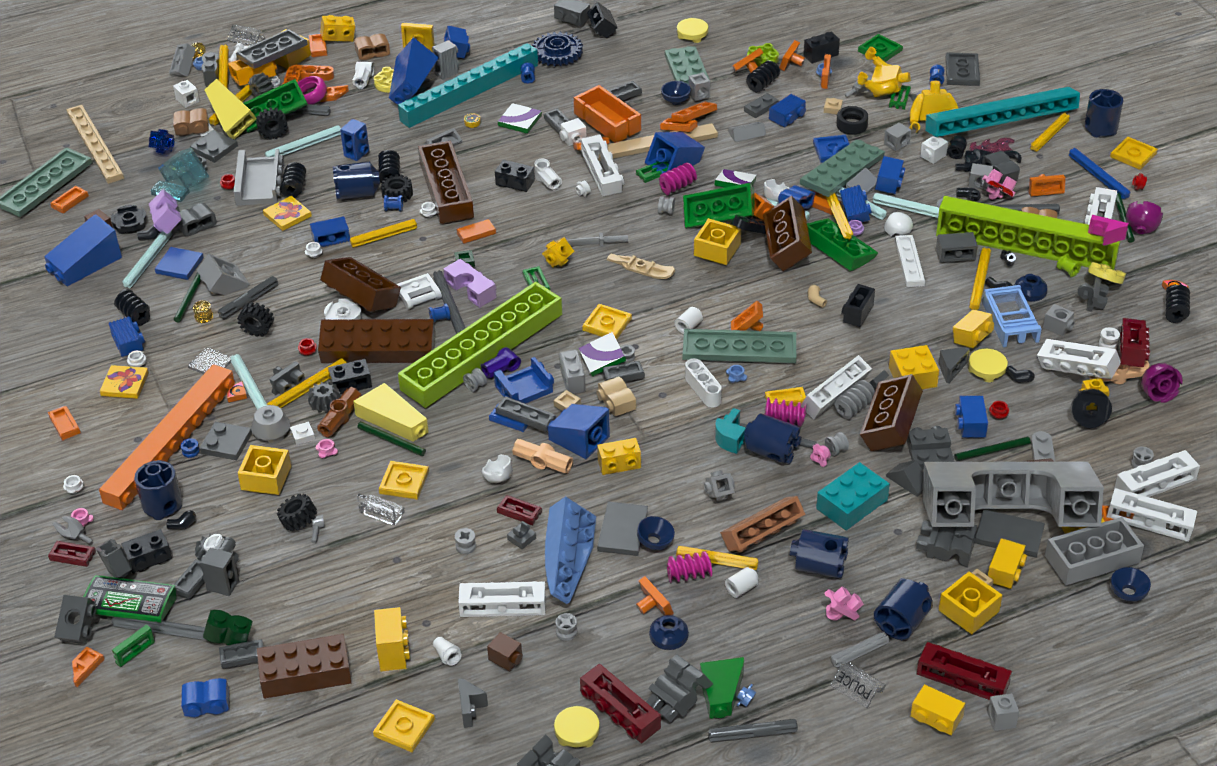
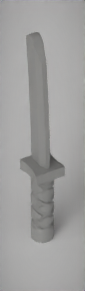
(598, 240)

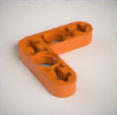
(302, 71)

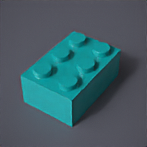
(852, 496)

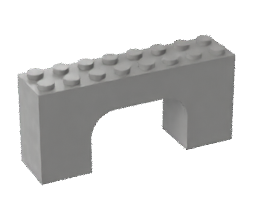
(1061, 488)

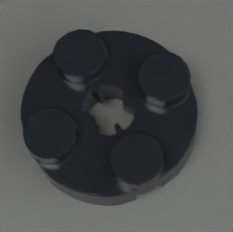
(136, 222)
(1083, 399)

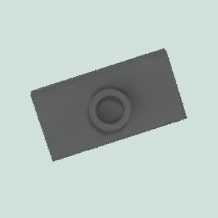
(626, 90)
(555, 119)
(626, 371)
(190, 580)
(239, 653)

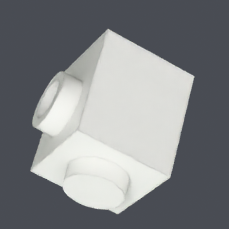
(186, 93)
(572, 131)
(934, 149)

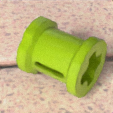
(1068, 265)

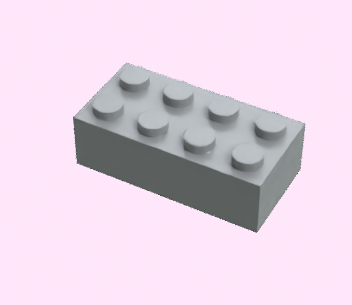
(1094, 551)

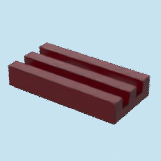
(518, 512)
(70, 556)

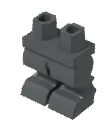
(947, 541)
(677, 688)
(543, 755)

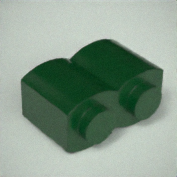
(227, 629)

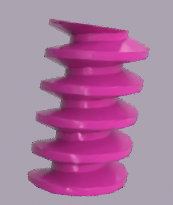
(677, 178)
(786, 413)
(689, 566)

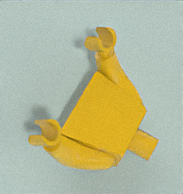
(886, 77)
(930, 102)

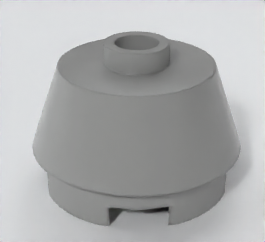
(270, 424)

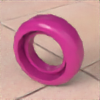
(312, 82)

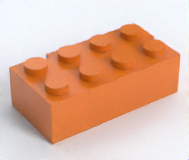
(607, 113)

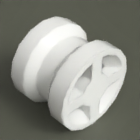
(1109, 338)

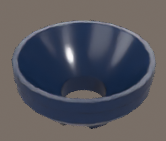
(675, 92)
(1032, 291)
(658, 528)
(1133, 579)
(668, 638)

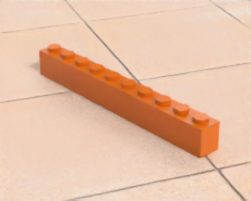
(168, 434)

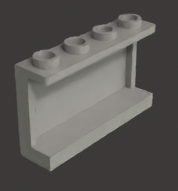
(258, 179)

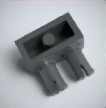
(220, 568)

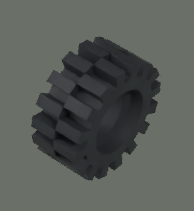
(271, 115)
(397, 186)
(258, 312)
(296, 512)

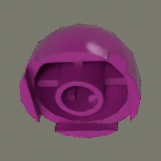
(1144, 217)
(1161, 382)

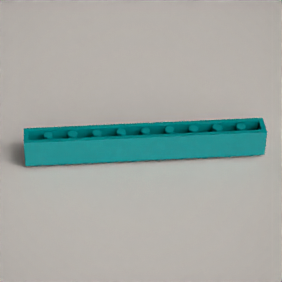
(466, 85)
(1002, 111)

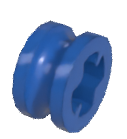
(192, 452)

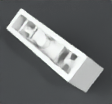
(591, 149)
(1102, 199)
(1079, 359)
(825, 394)
(1159, 475)
(1152, 514)
(502, 598)

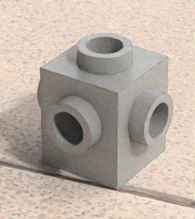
(726, 485)

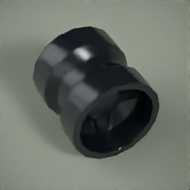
(956, 147)

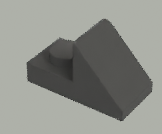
(470, 698)

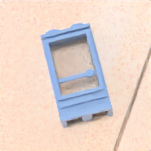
(1011, 314)

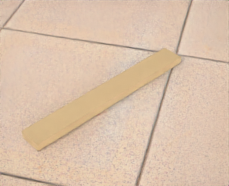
(95, 144)
(643, 144)

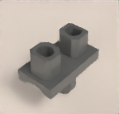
(1096, 294)
(283, 378)

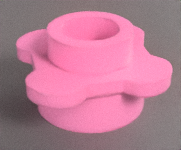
(326, 448)
(820, 454)
(82, 516)

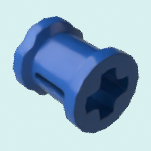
(528, 70)
(934, 73)
(393, 202)
(439, 313)

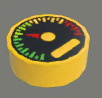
(472, 120)

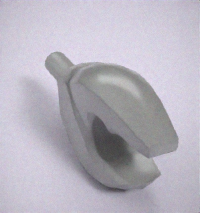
(857, 88)
(74, 531)

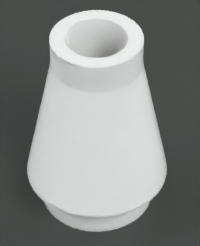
(448, 652)

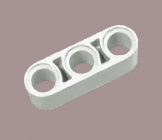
(703, 382)

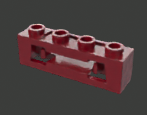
(1134, 353)
(963, 671)
(620, 703)

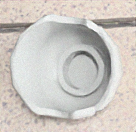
(772, 190)
(898, 223)
(498, 470)

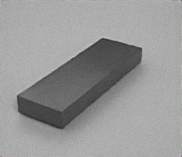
(525, 413)

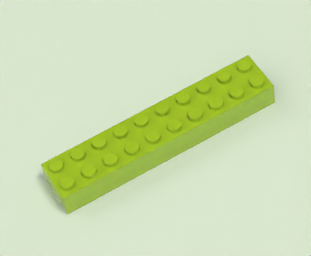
(1025, 232)
(478, 343)

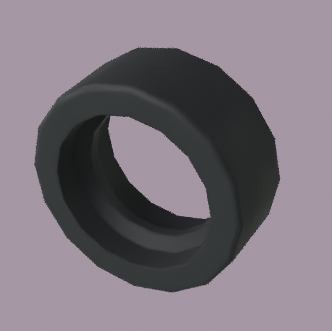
(852, 112)

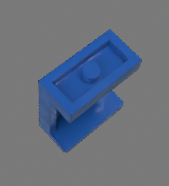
(525, 384)

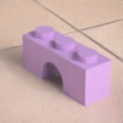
(164, 212)
(479, 288)

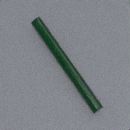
(1122, 212)
(187, 299)
(391, 438)
(992, 448)

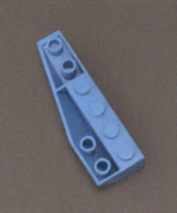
(567, 546)

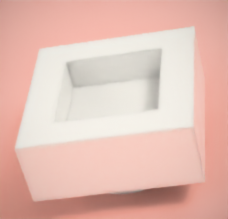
(302, 433)

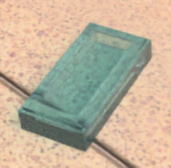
(176, 191)

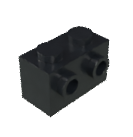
(602, 20)
(818, 46)
(514, 175)
(858, 305)
(350, 374)
(149, 550)

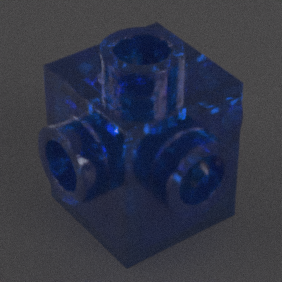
(161, 141)

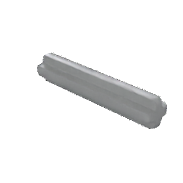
(860, 649)

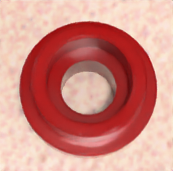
(227, 181)
(1139, 181)
(307, 346)
(999, 409)

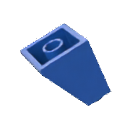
(675, 149)
(580, 429)

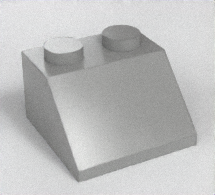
(221, 275)

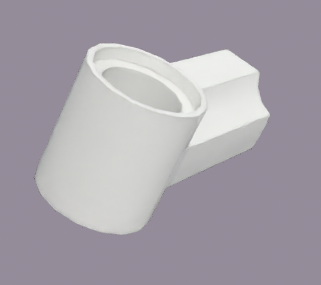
(363, 72)
(545, 174)

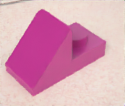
(1108, 228)

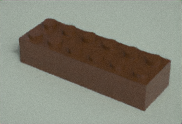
(446, 182)
(375, 340)

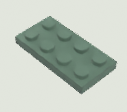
(684, 63)

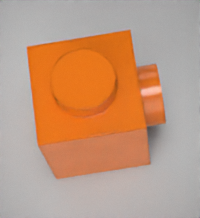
(761, 206)

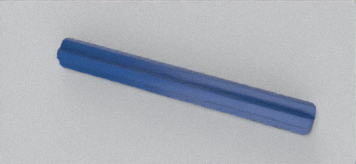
(1099, 173)

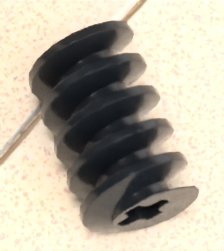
(762, 76)
(388, 164)
(293, 179)
(1177, 303)
(132, 306)

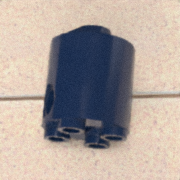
(1103, 112)
(355, 180)
(772, 438)
(158, 489)
(820, 553)
(903, 608)

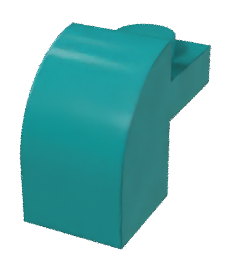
(729, 433)

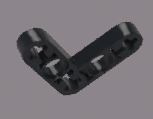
(749, 223)

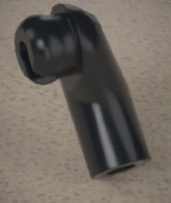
(970, 193)
(151, 234)
(1008, 256)
(994, 284)
(1020, 376)
(183, 521)

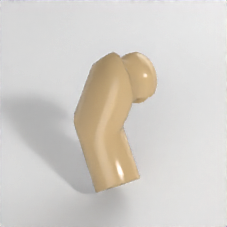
(813, 296)

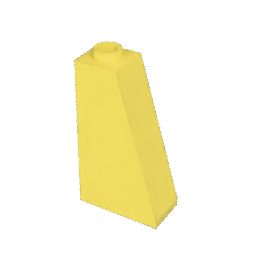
(229, 109)
(391, 412)

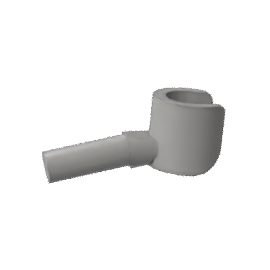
(317, 523)

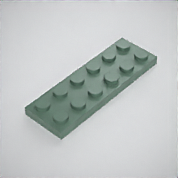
(842, 167)
(43, 181)
(739, 345)

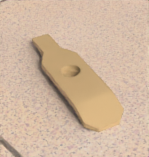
(642, 266)

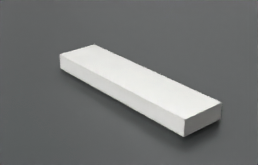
(909, 261)

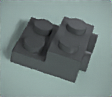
(930, 445)

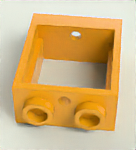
(241, 72)

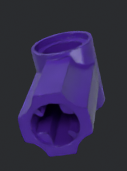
(505, 360)

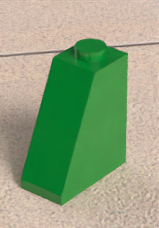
(726, 681)

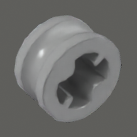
(630, 350)

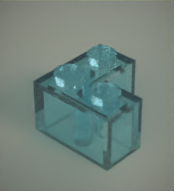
(186, 167)

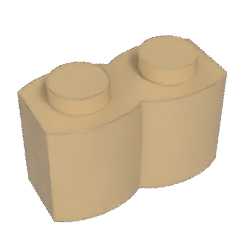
(616, 396)

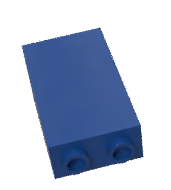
(410, 70)
(84, 251)

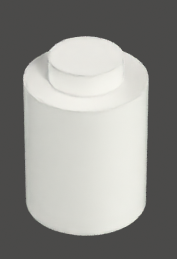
(688, 319)
(741, 582)

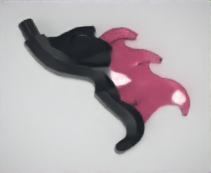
(976, 152)

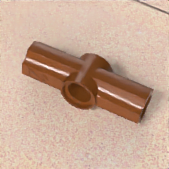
(338, 412)

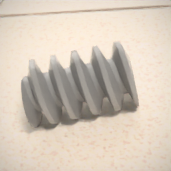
(854, 399)

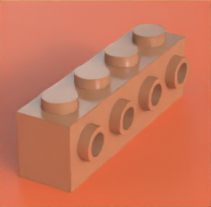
(762, 523)

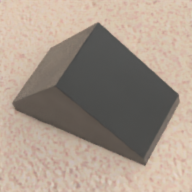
(952, 362)
(909, 476)

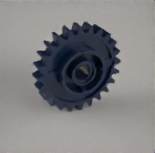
(558, 48)

